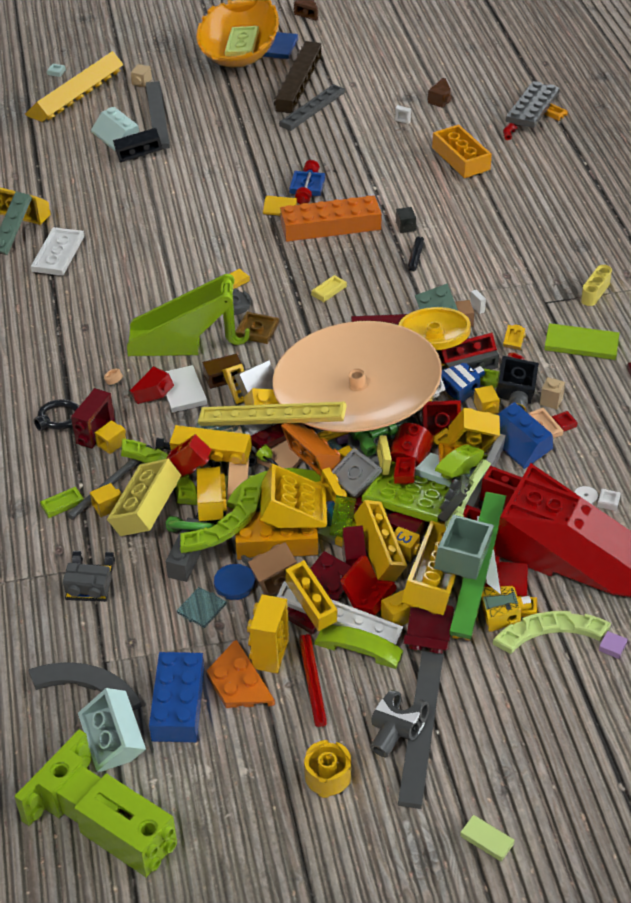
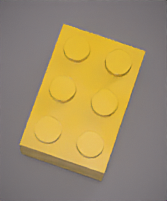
(268, 633)

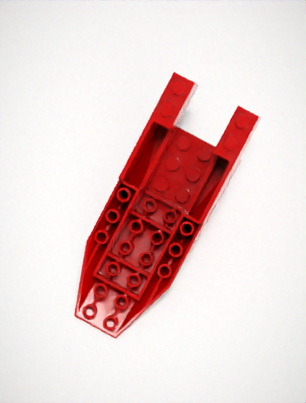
(558, 531)

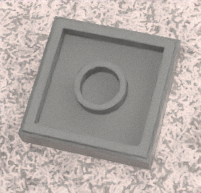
(356, 473)

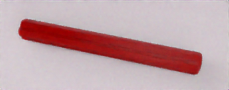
(313, 681)

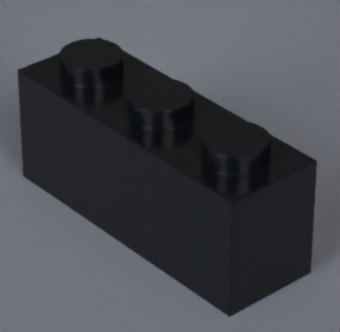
(137, 144)

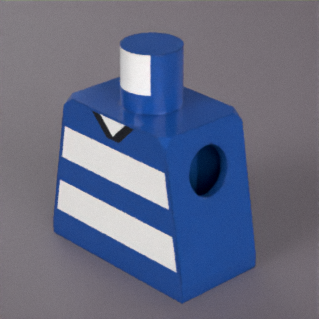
(461, 380)

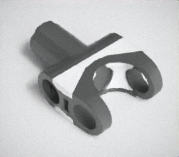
(396, 722)

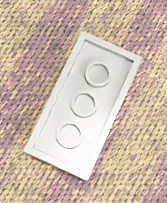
(57, 251)

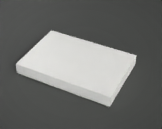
(186, 391)

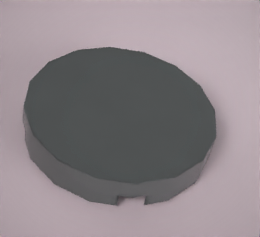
(241, 301)

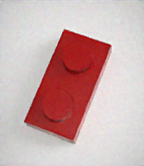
(405, 470)

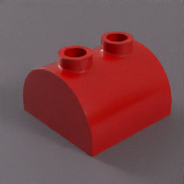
(439, 415)
(411, 441)

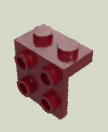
(429, 629)

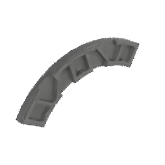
(83, 675)

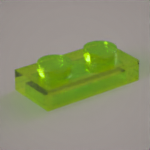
(342, 514)

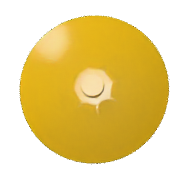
(439, 326)

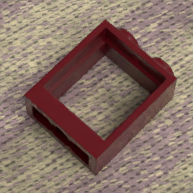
(97, 405)

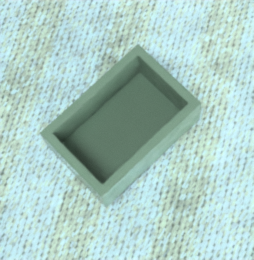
(463, 547)

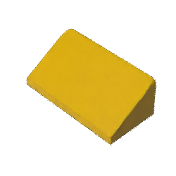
(273, 203)

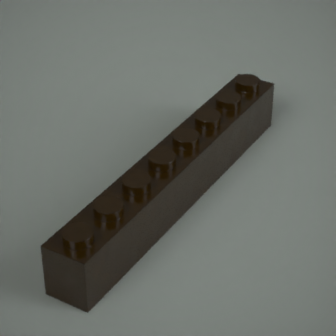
(298, 77)

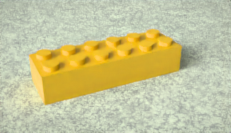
(428, 586)

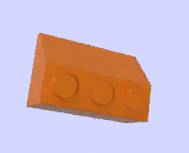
(310, 447)

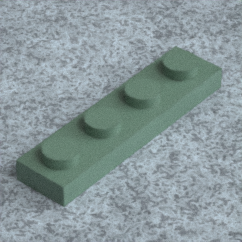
(13, 220)

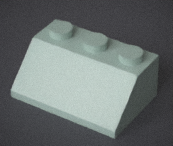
(113, 125)
(111, 729)

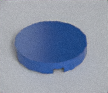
(234, 581)

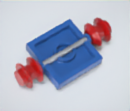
(307, 182)

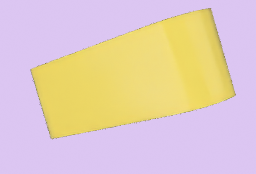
(596, 285)

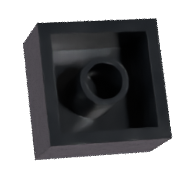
(516, 376)

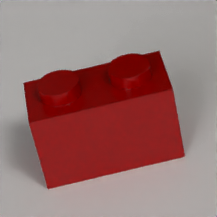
(189, 455)

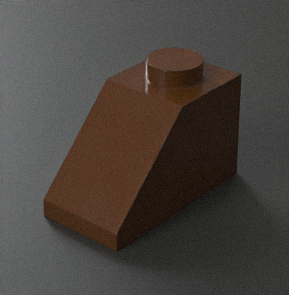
(306, 9)
(440, 93)

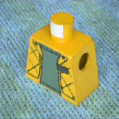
(503, 608)

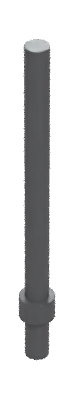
(113, 479)

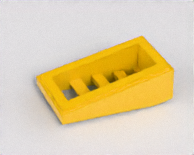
(229, 379)

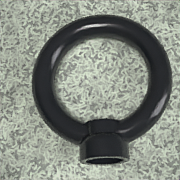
(42, 421)

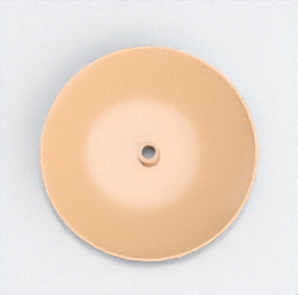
(370, 365)

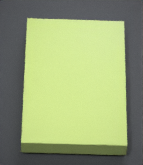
(241, 40)

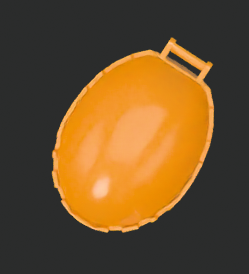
(217, 24)

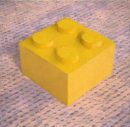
(474, 429)

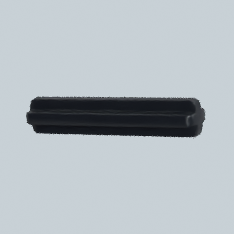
(415, 254)

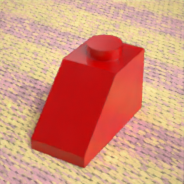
(152, 386)

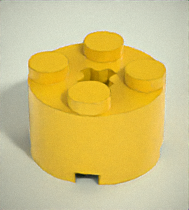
(327, 768)

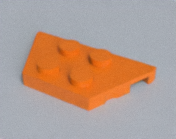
(237, 679)

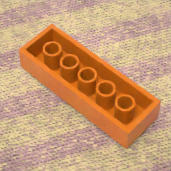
(330, 218)

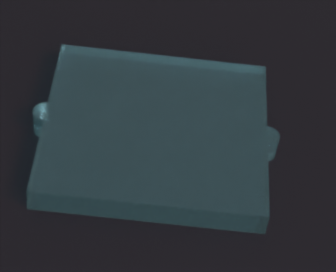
(201, 607)

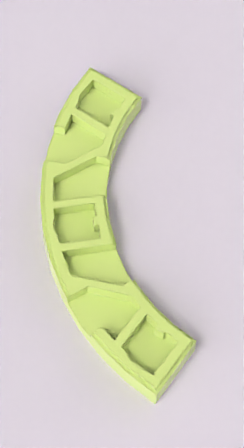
(473, 481)
(550, 622)

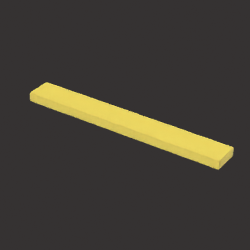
(272, 414)

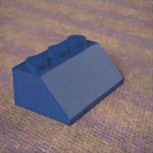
(524, 436)

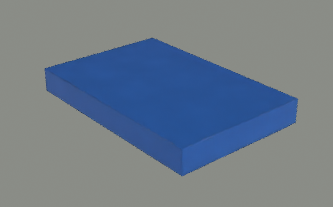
(282, 46)

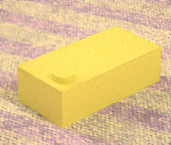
(144, 497)

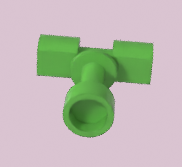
(367, 438)

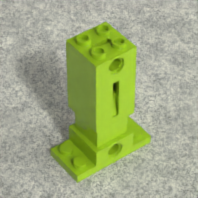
(102, 807)

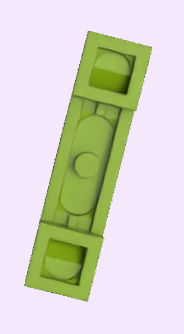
(361, 642)

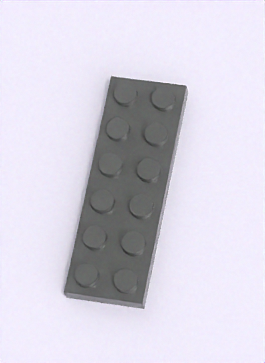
(532, 104)

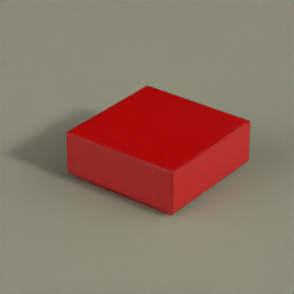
(565, 421)

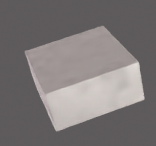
(256, 377)

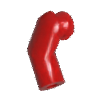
(508, 129)

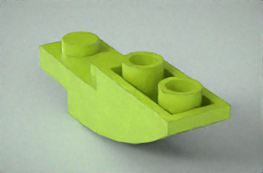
(460, 461)

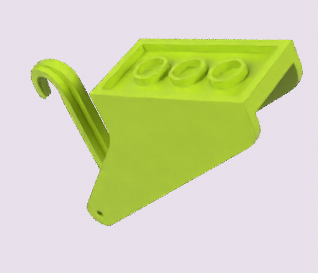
(177, 324)

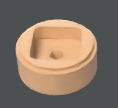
(113, 376)

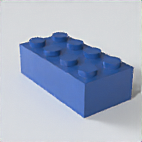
(177, 697)

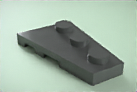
(454, 497)

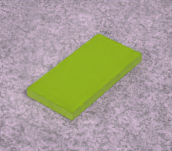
(582, 341)

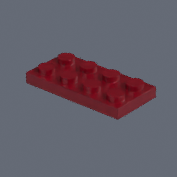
(329, 573)

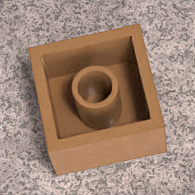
(271, 568)

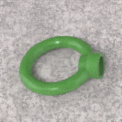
(175, 524)

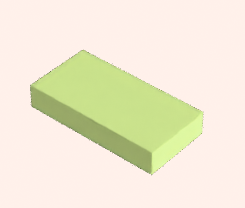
(487, 838)

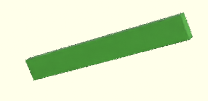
(471, 589)

